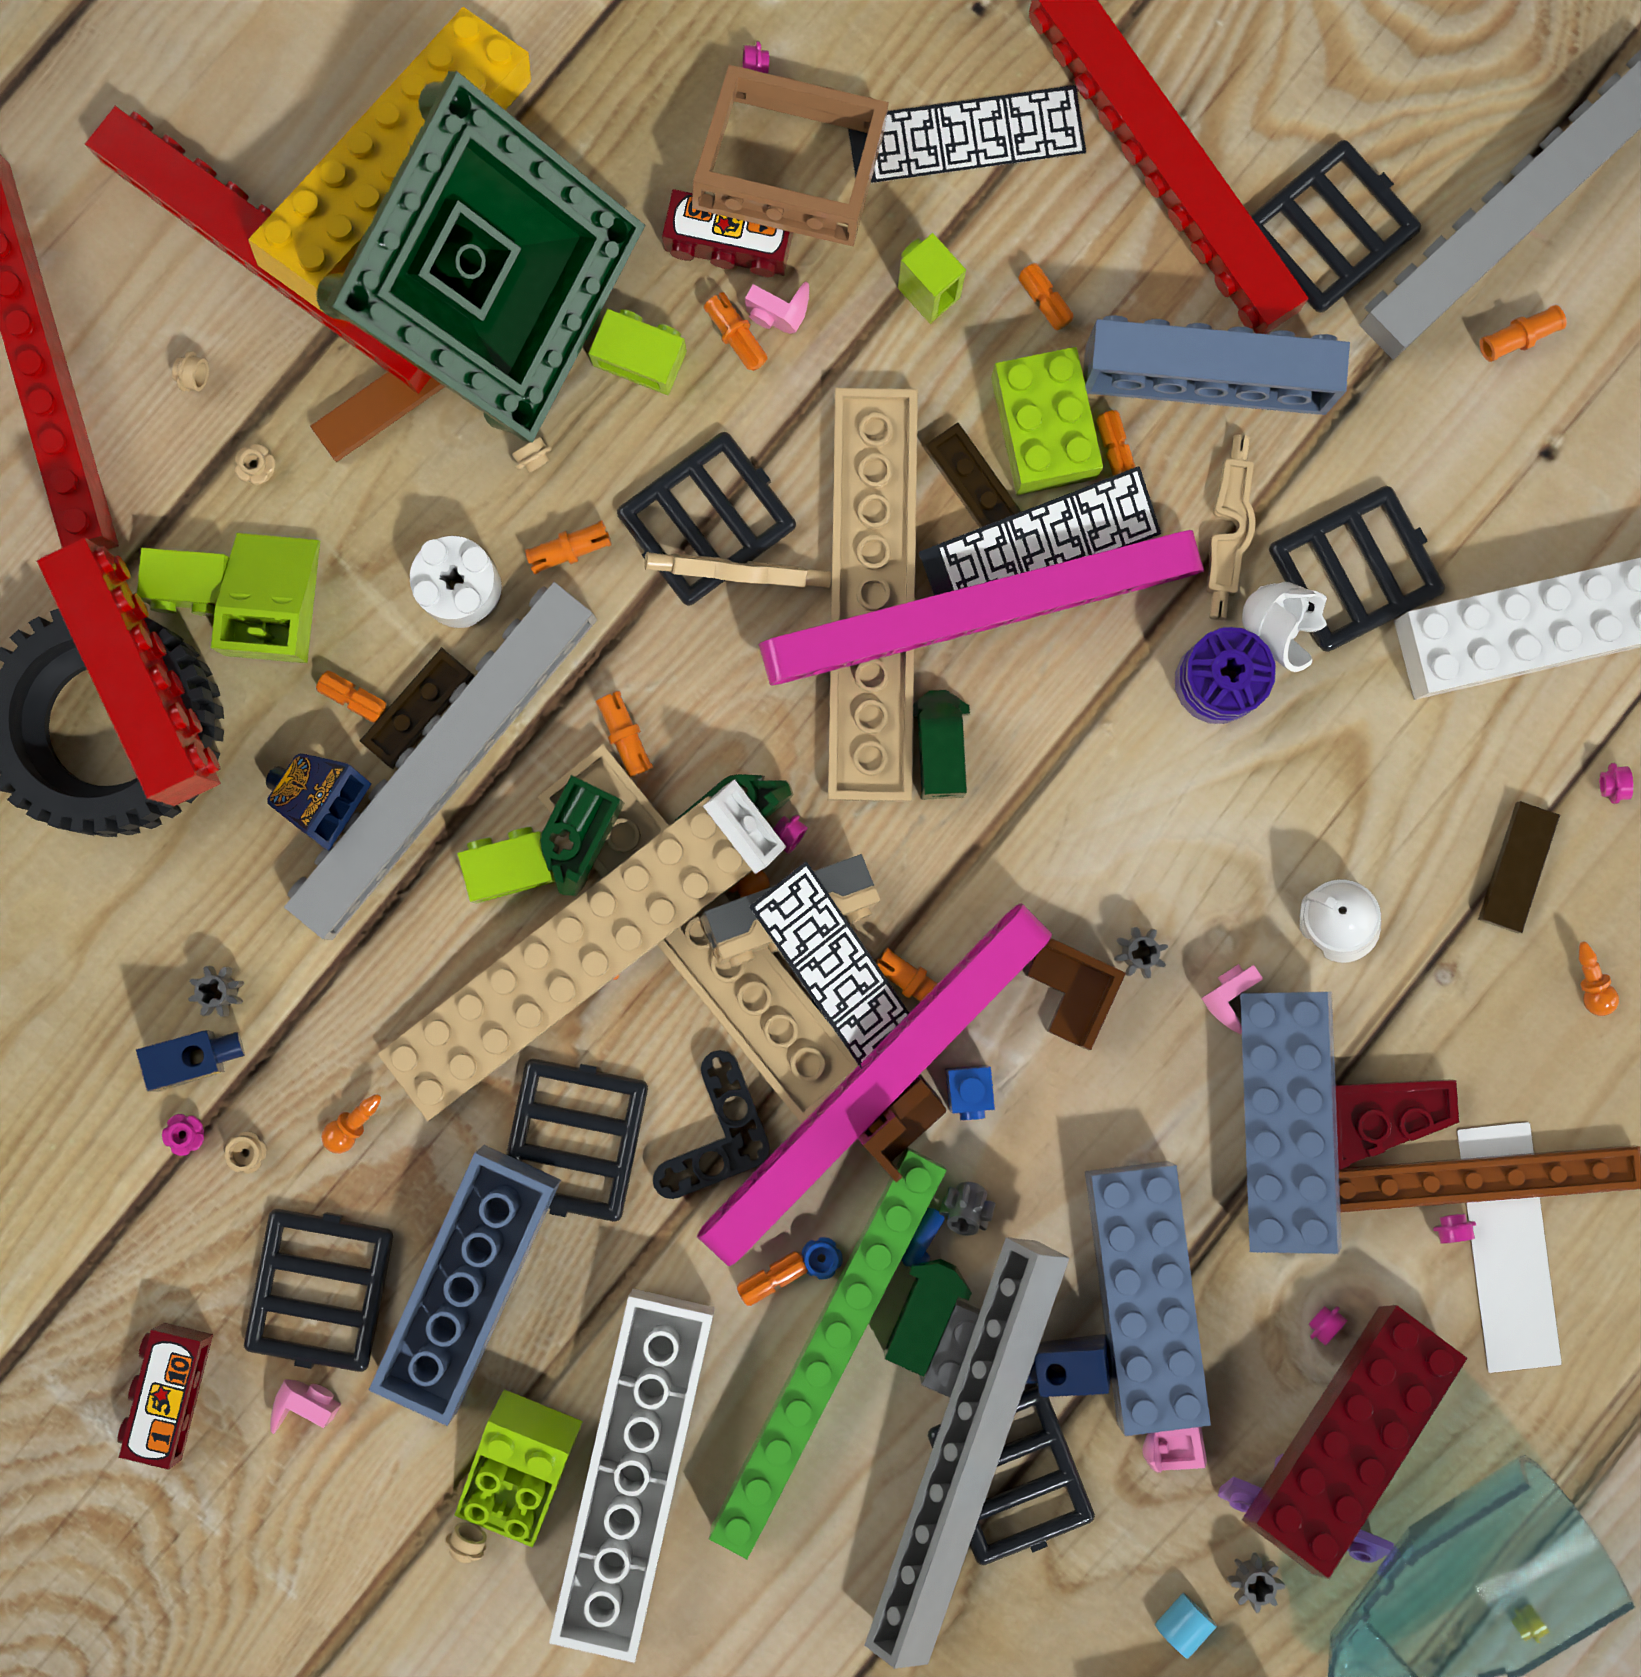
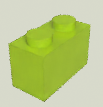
(930, 277)
(638, 350)
(180, 580)
(504, 866)

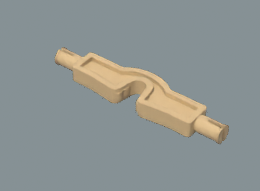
(1234, 506)
(739, 572)

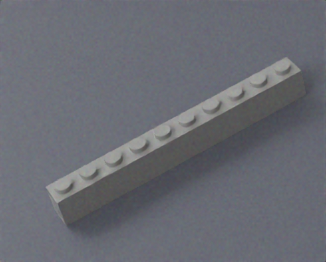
(1508, 214)
(440, 761)
(966, 1452)

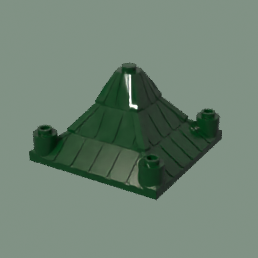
(485, 259)

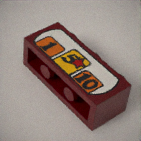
(723, 239)
(164, 1395)

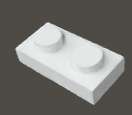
(744, 826)

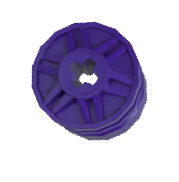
(1214, 696)

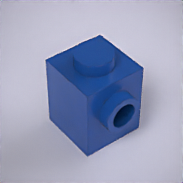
(970, 1091)

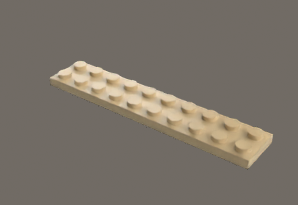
(870, 573)
(565, 961)
(752, 1001)

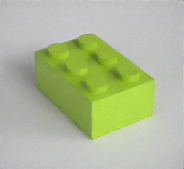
(1046, 421)

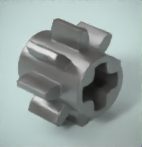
(1145, 941)
(207, 997)
(967, 1208)
(1247, 1574)

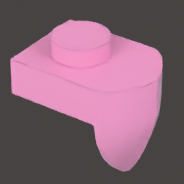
(772, 311)
(1233, 984)
(310, 1402)
(1175, 1450)

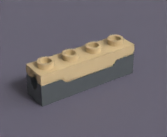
(738, 933)

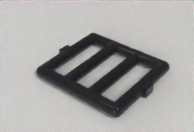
(1380, 250)
(693, 467)
(1352, 516)
(628, 1130)
(272, 1260)
(1067, 1476)

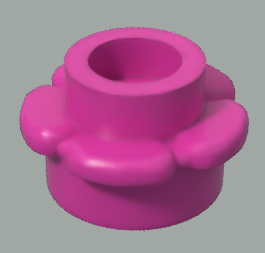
(755, 58)
(1616, 783)
(790, 832)
(193, 1129)
(1455, 1229)
(1326, 1324)

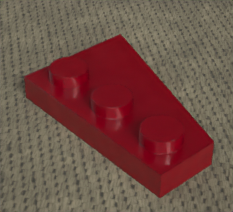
(1389, 1114)

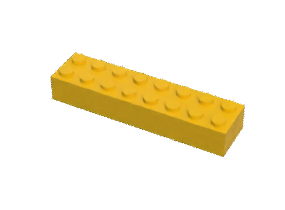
(336, 202)

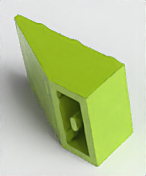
(267, 599)
(517, 1467)

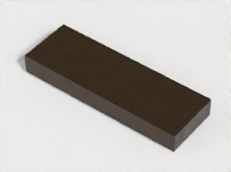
(970, 476)
(412, 710)
(1519, 867)

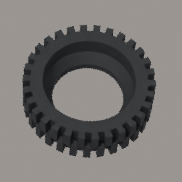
(28, 763)

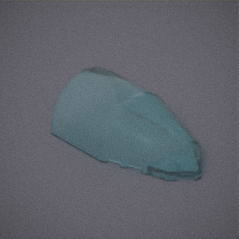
(1482, 1586)

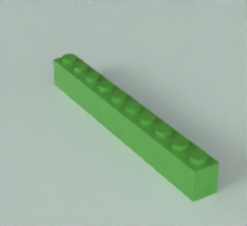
(826, 1354)

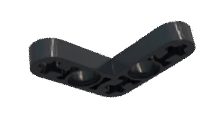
(727, 1146)

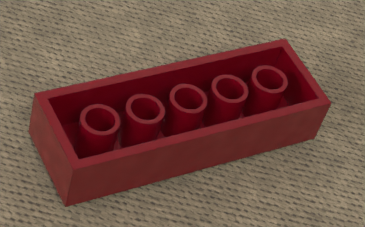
(1354, 1440)

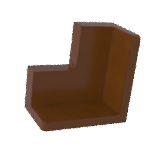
(1087, 989)
(901, 1125)

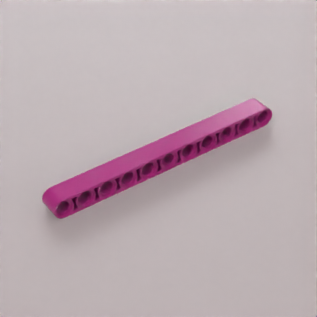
(980, 607)
(875, 1086)

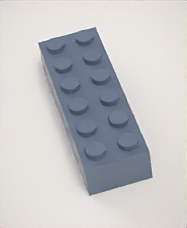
(1215, 365)
(1291, 1122)
(464, 1285)
(1147, 1298)

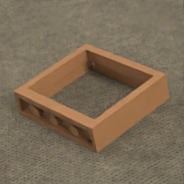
(775, 205)

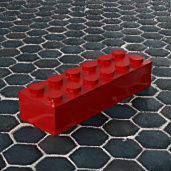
(130, 672)

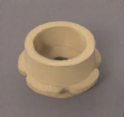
(190, 372)
(532, 455)
(262, 471)
(234, 1155)
(466, 1543)

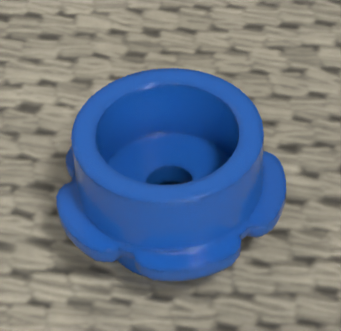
(833, 1256)

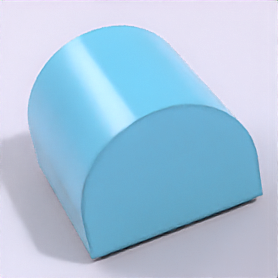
(1185, 1626)

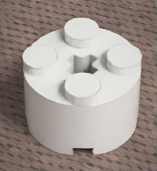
(445, 560)

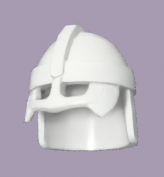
(1278, 615)
(1341, 935)

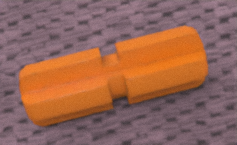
(1051, 302)
(1113, 438)
(343, 692)
(780, 1273)

